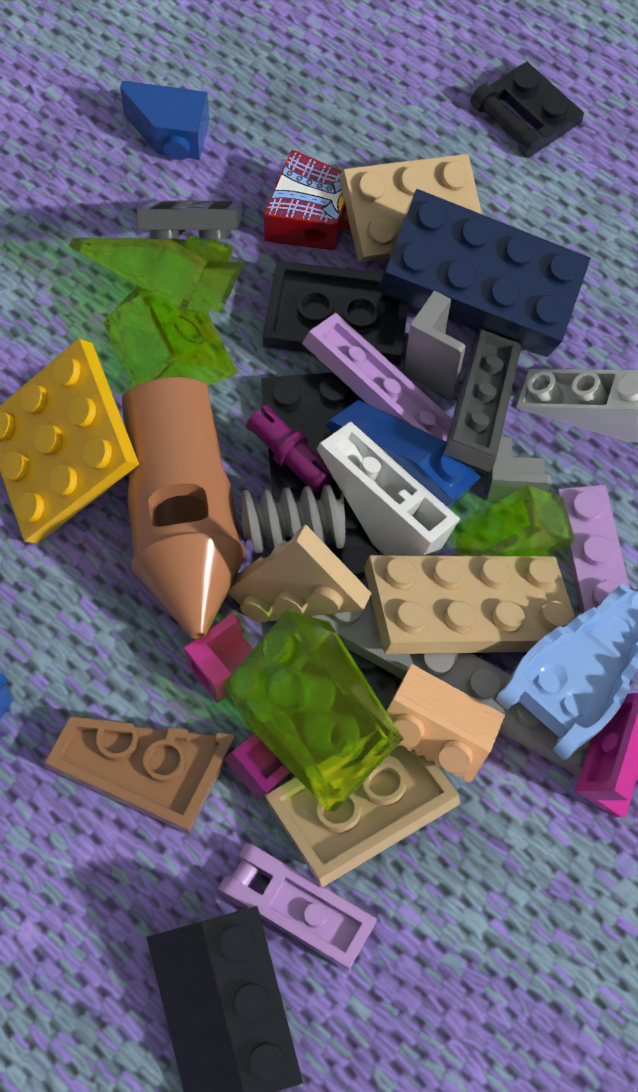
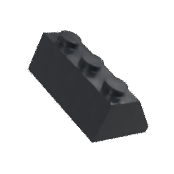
(224, 1005)

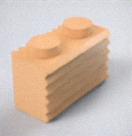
(444, 723)

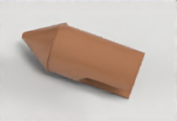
(180, 501)

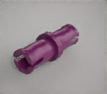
(289, 448)

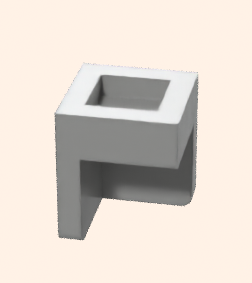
(514, 473)

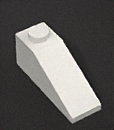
(386, 499)

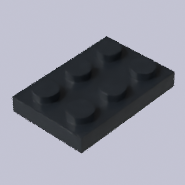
(312, 293)

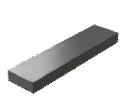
(483, 400)

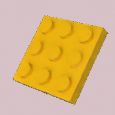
(62, 442)

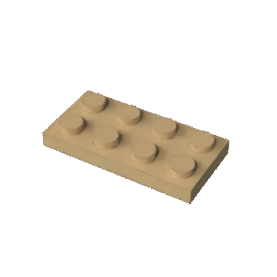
(466, 602)

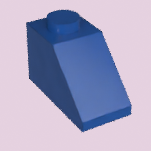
(168, 117)

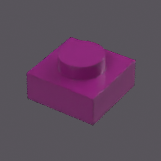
(256, 766)

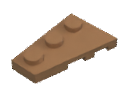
(143, 768)

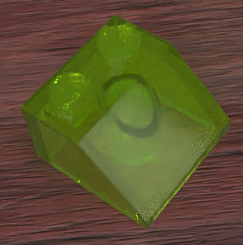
(165, 342)

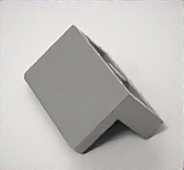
(431, 354)

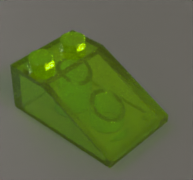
(183, 273)
(313, 707)

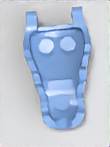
(580, 671)

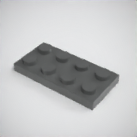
(171, 217)

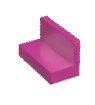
(612, 761)

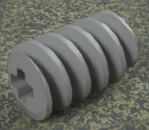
(287, 516)

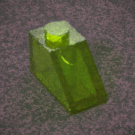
(519, 525)

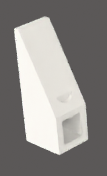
(585, 399)

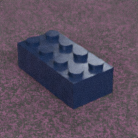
(488, 269)

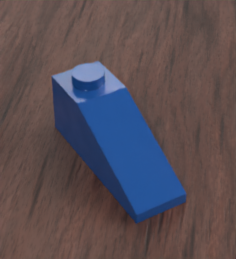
(413, 450)

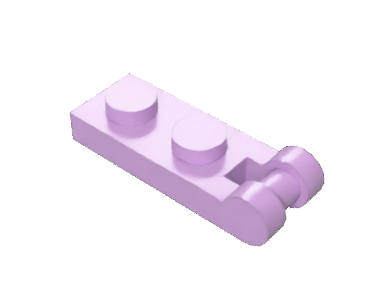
(299, 907)

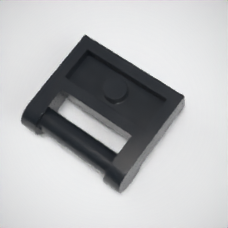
(535, 101)

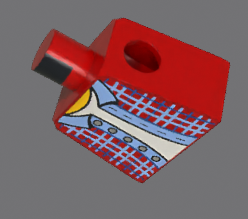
(306, 205)

